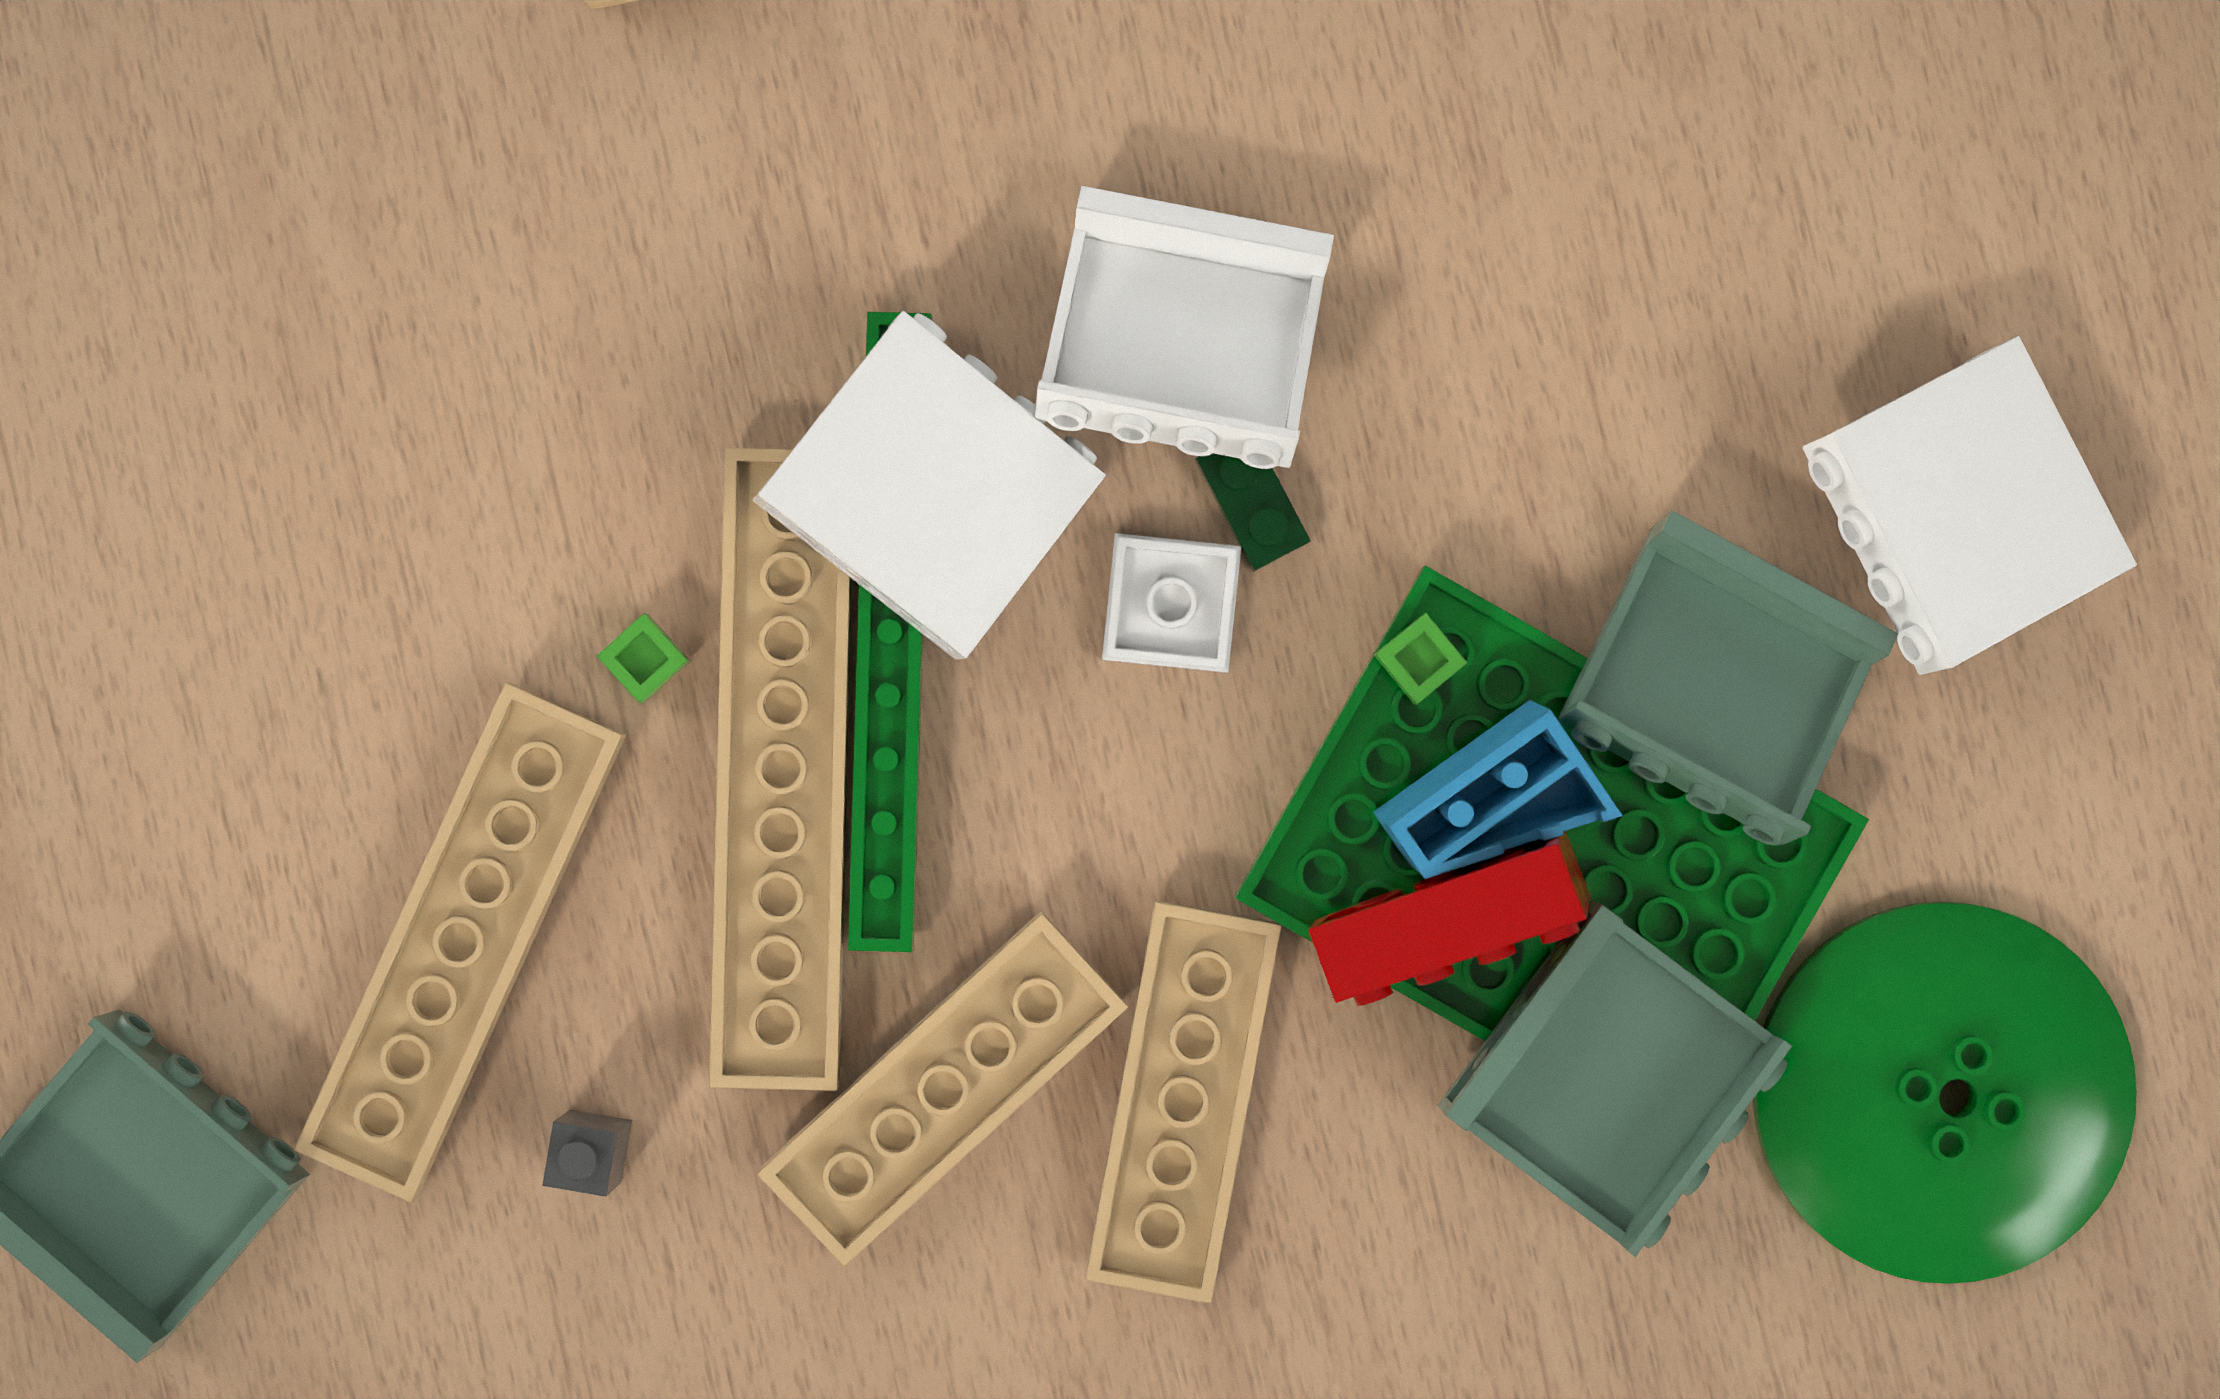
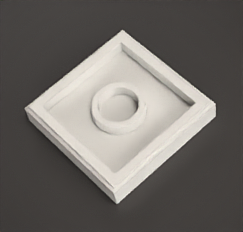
(1171, 603)

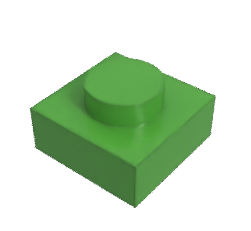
(643, 658)
(1420, 658)

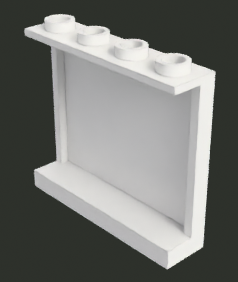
(1184, 328)
(931, 485)
(1969, 508)

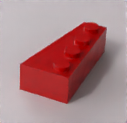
(1452, 921)

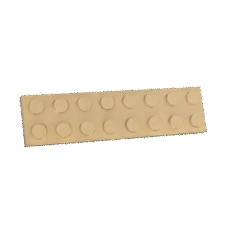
(460, 942)

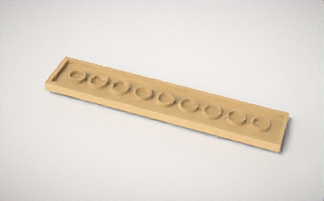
(778, 798)

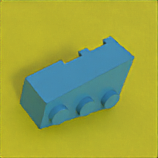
(1496, 793)

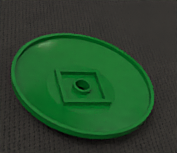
(1875, 1037)

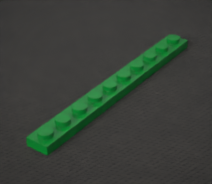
(885, 763)

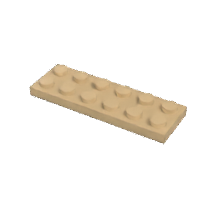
(942, 1089)
(1183, 1102)

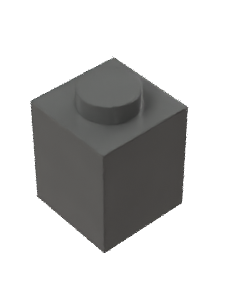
(587, 1152)

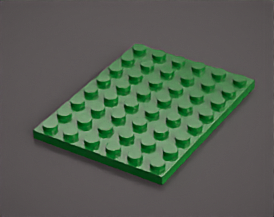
(1664, 867)

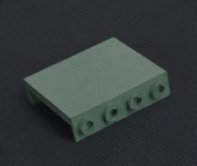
(1724, 678)
(1615, 1079)
(136, 1184)

